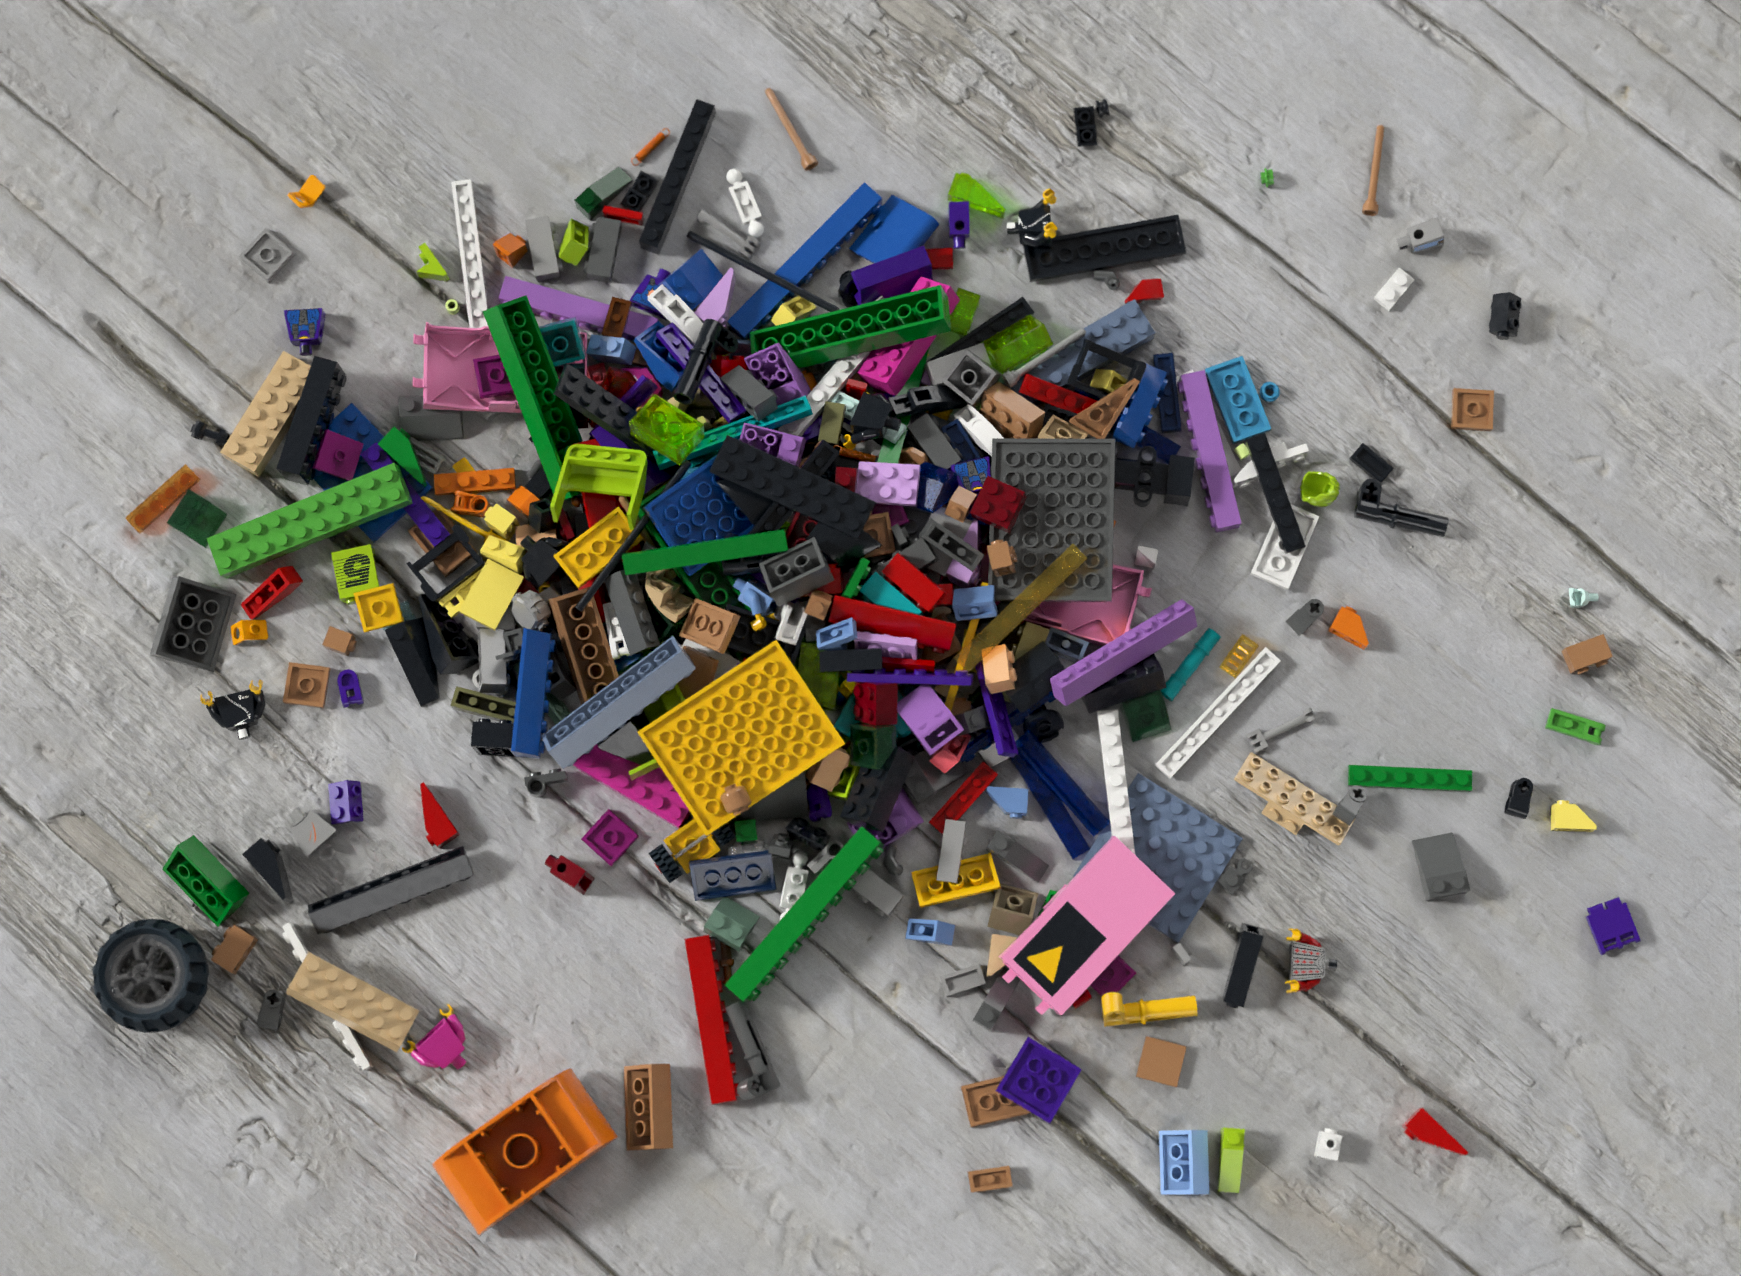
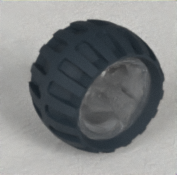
(114, 972)

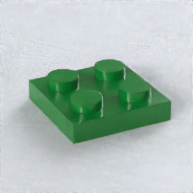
(860, 572)

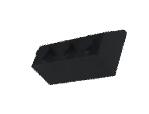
(1033, 676)

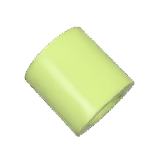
(455, 310)
(1242, 451)

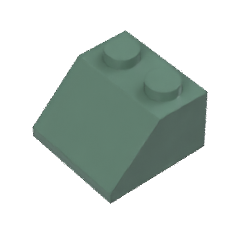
(731, 923)

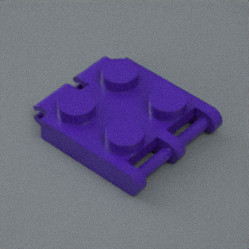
(1611, 925)

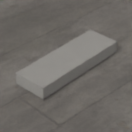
(951, 851)

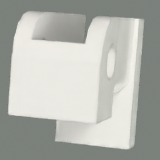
(792, 621)

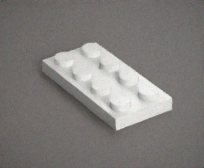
(1272, 562)

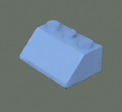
(1184, 1162)

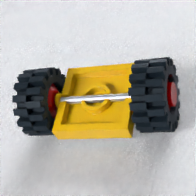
(687, 845)

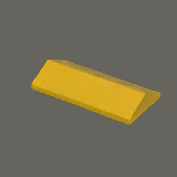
(975, 877)

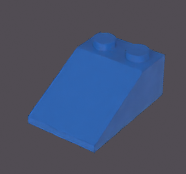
(693, 279)
(658, 358)

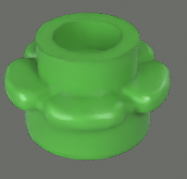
(1267, 177)

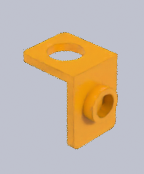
(308, 193)
(249, 631)

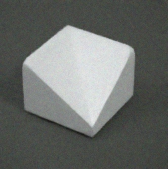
(1146, 557)

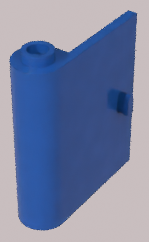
(894, 231)

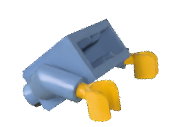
(757, 597)

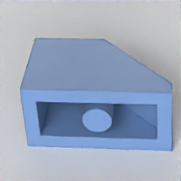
(1010, 800)
(930, 931)

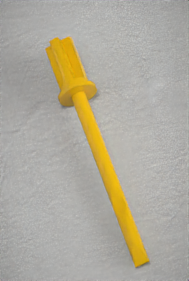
(460, 519)

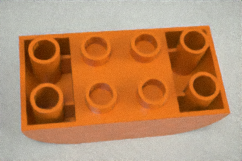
(524, 1150)

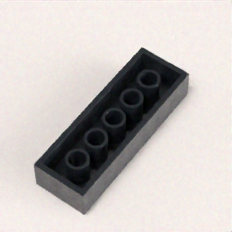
(311, 420)

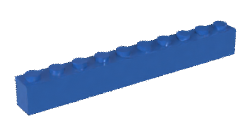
(806, 260)

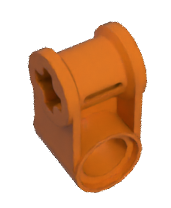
(466, 504)

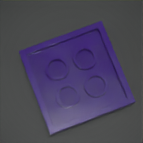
(1038, 1080)

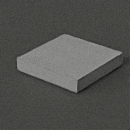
(267, 255)

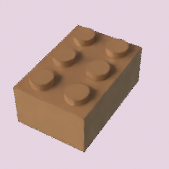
(1011, 413)

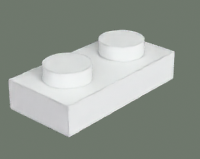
(1394, 289)

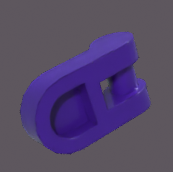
(348, 681)
(818, 795)

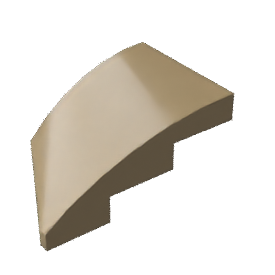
(666, 596)

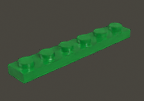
(1410, 778)

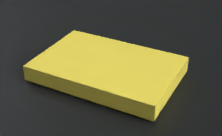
(491, 594)

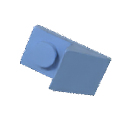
(836, 635)

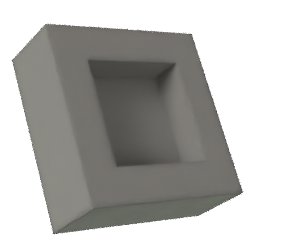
(1182, 953)

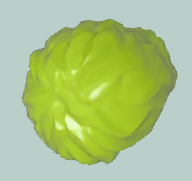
(1319, 488)

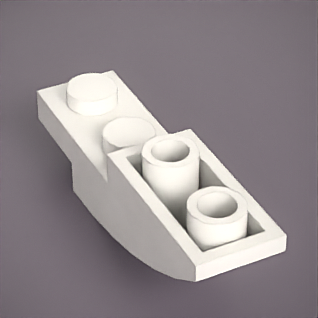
(677, 312)
(976, 426)
(1281, 456)

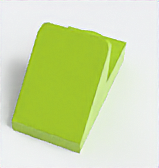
(433, 269)

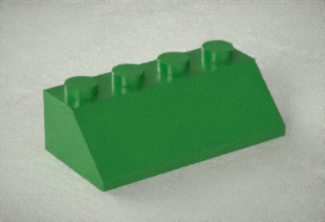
(205, 880)

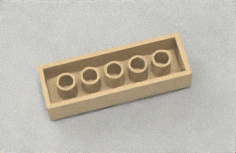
(267, 416)
(352, 1002)

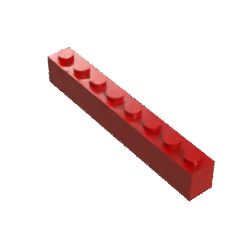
(711, 1020)

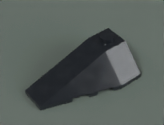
(447, 641)
(414, 654)

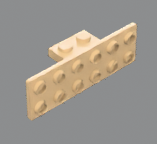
(1290, 801)

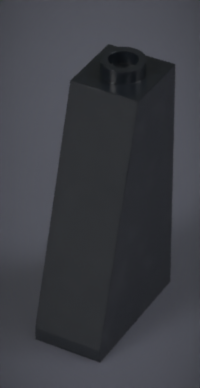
(1242, 965)

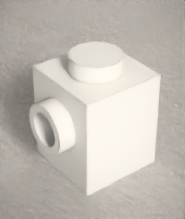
(1328, 1145)

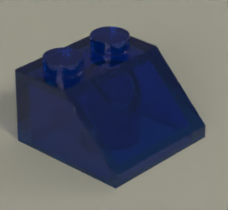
(935, 487)

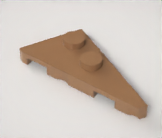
(1101, 416)

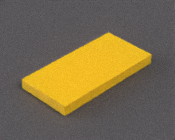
(595, 547)

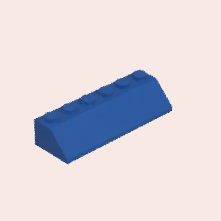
(532, 694)

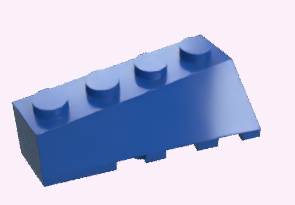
(1139, 406)

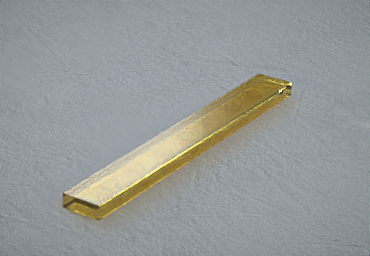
(1020, 608)

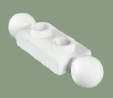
(745, 203)
(794, 881)

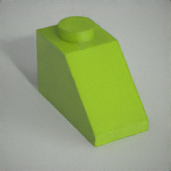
(574, 242)

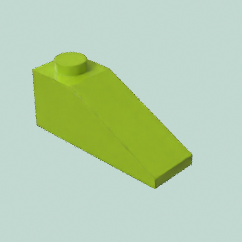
(1230, 1159)

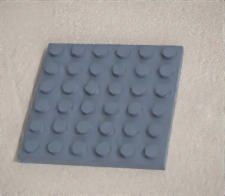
(1178, 847)

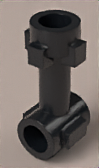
(199, 430)

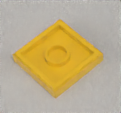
(378, 607)

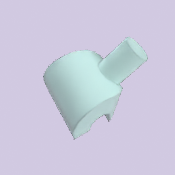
(1581, 597)

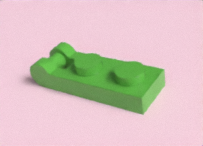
(1574, 726)

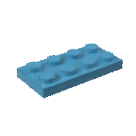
(1237, 399)

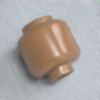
(735, 799)

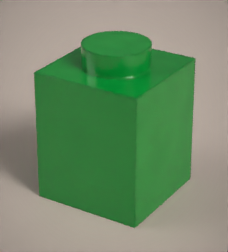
(746, 831)

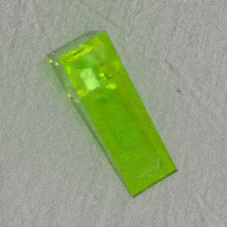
(966, 188)

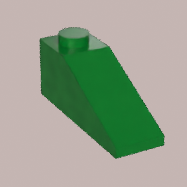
(400, 448)

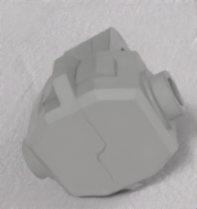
(533, 609)

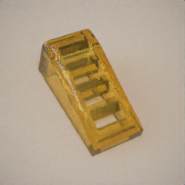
(1248, 641)

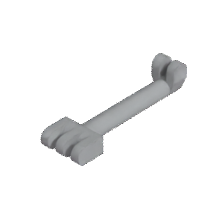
(745, 244)
(1307, 716)

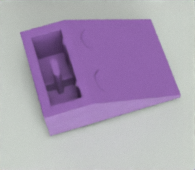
(778, 373)
(777, 443)
(928, 718)
(901, 821)

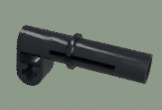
(711, 340)
(1394, 515)
(744, 565)

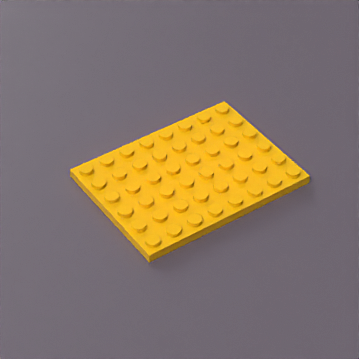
(742, 729)

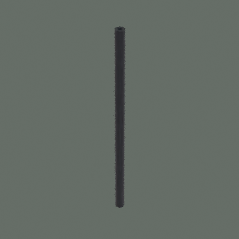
(762, 272)
(627, 543)

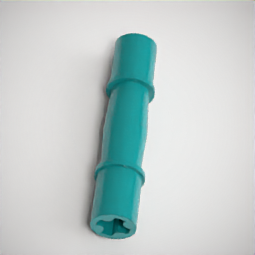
(1190, 664)

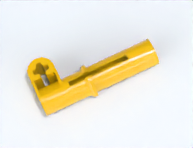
(1117, 1013)

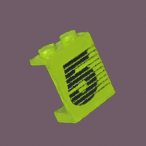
(354, 571)

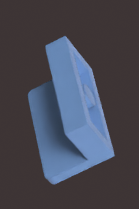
(974, 603)

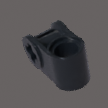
(1519, 802)

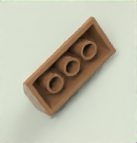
(648, 1107)

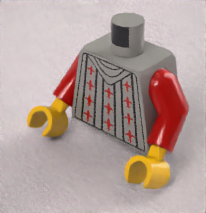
(1307, 962)

